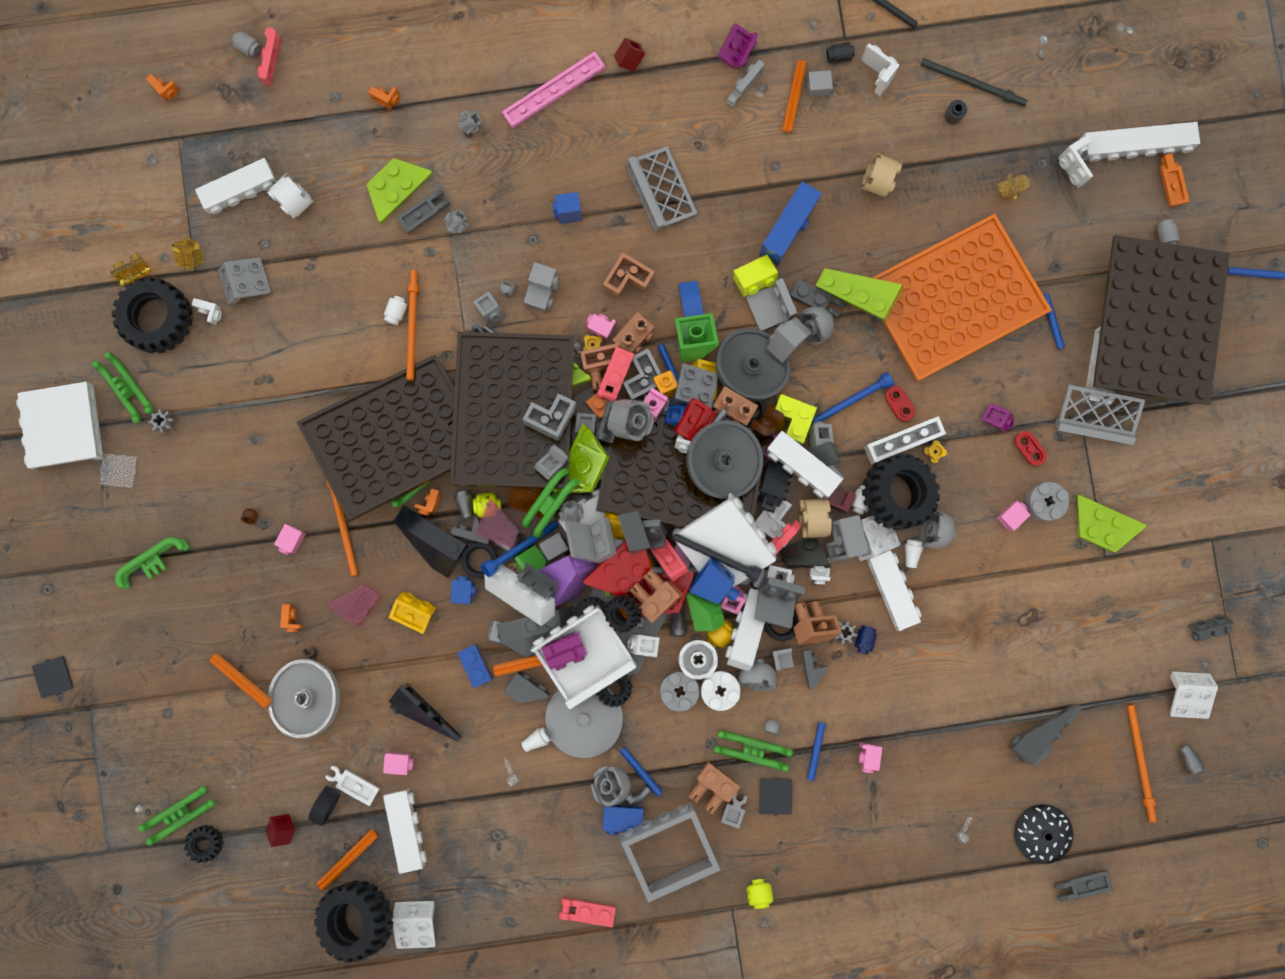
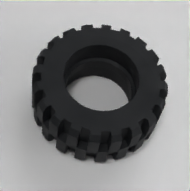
(135, 298)
(922, 486)
(333, 928)

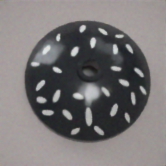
(1031, 832)

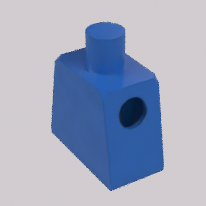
(714, 583)

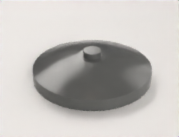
(749, 366)
(724, 459)

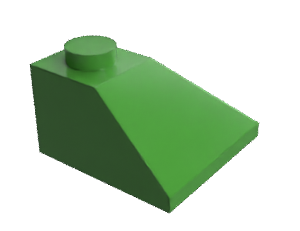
(696, 336)
(532, 556)
(704, 613)

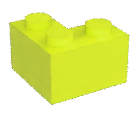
(799, 417)

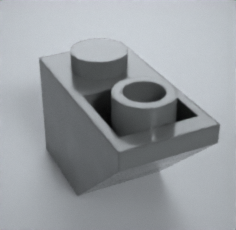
(524, 690)

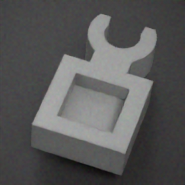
(733, 812)

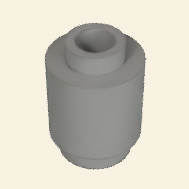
(246, 44)
(1168, 232)

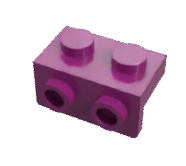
(737, 47)

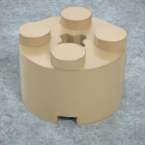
(880, 175)
(815, 518)

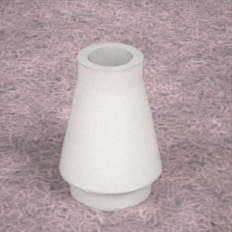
(913, 551)
(537, 739)

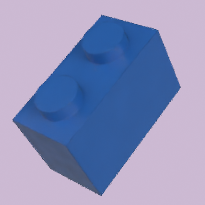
(567, 208)
(475, 665)
(621, 817)

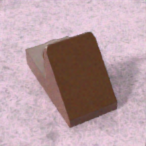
(771, 423)

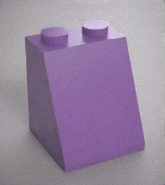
(569, 574)

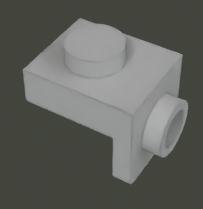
(551, 462)

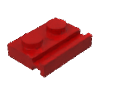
(694, 418)

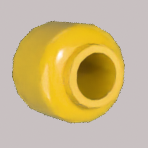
(721, 636)

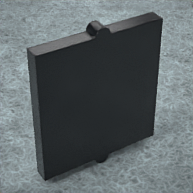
(52, 677)
(775, 796)

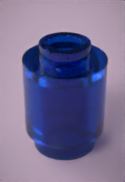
(865, 639)

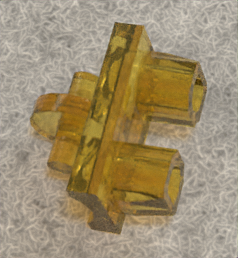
(1014, 186)
(131, 271)

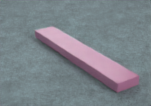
(553, 90)

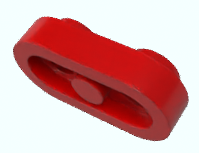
(897, 405)
(1032, 446)

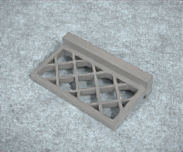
(645, 190)
(1096, 430)

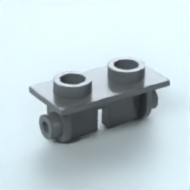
(603, 432)
(543, 584)
(1202, 629)

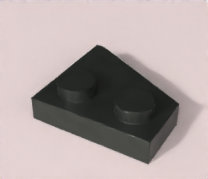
(805, 554)

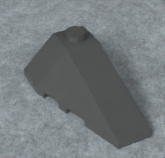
(1035, 742)

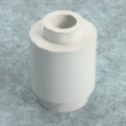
(395, 310)
(858, 504)

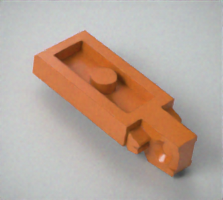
(1173, 182)

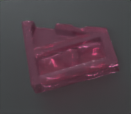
(497, 526)
(355, 604)

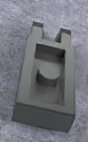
(422, 212)
(813, 296)
(1085, 885)

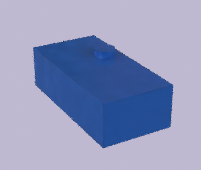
(790, 223)

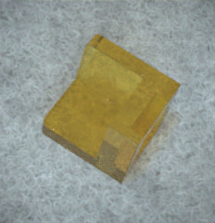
(187, 253)

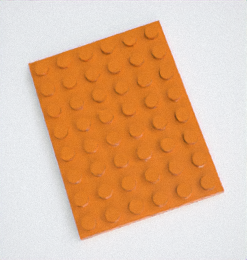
(961, 297)

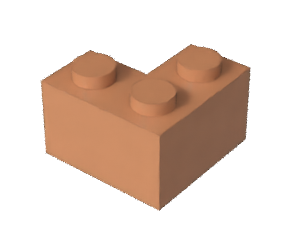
(628, 271)

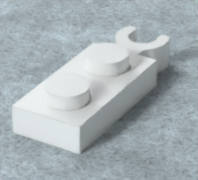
(354, 785)

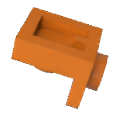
(165, 91)
(382, 97)
(597, 405)
(432, 499)
(289, 614)

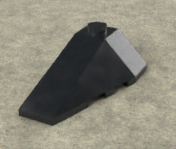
(434, 544)
(413, 706)

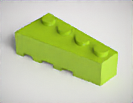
(865, 293)

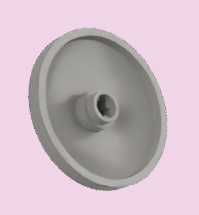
(303, 698)
(585, 728)

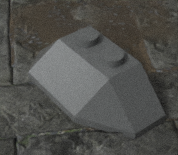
(522, 632)

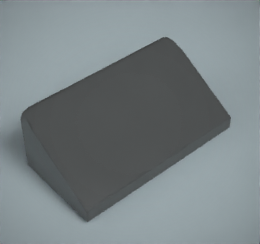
(826, 453)
(634, 532)

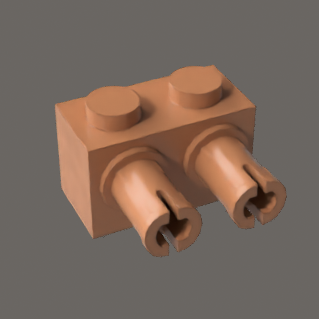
(634, 334)
(596, 362)
(738, 407)
(661, 601)
(815, 628)
(722, 786)

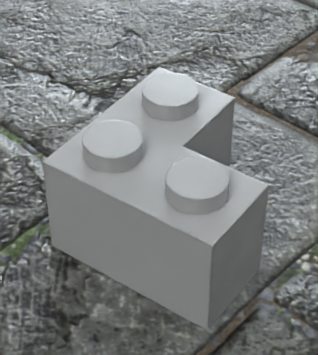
(542, 284)
(787, 338)
(644, 381)
(552, 421)
(848, 539)

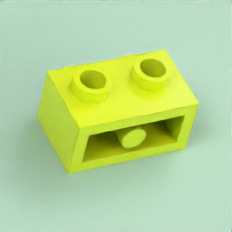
(755, 276)

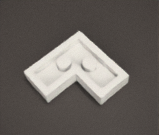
(772, 523)

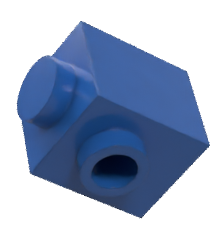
(462, 590)

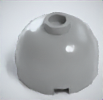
(819, 322)
(938, 531)
(760, 677)
(610, 786)

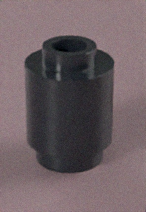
(840, 53)
(955, 112)

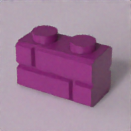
(564, 650)

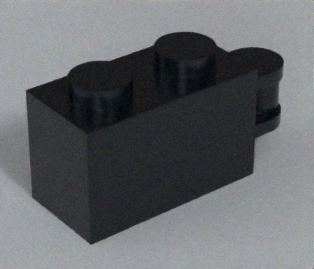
(773, 486)

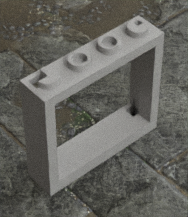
(680, 878)

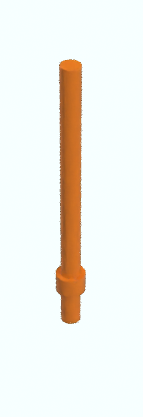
(413, 290)
(345, 535)
(1148, 800)

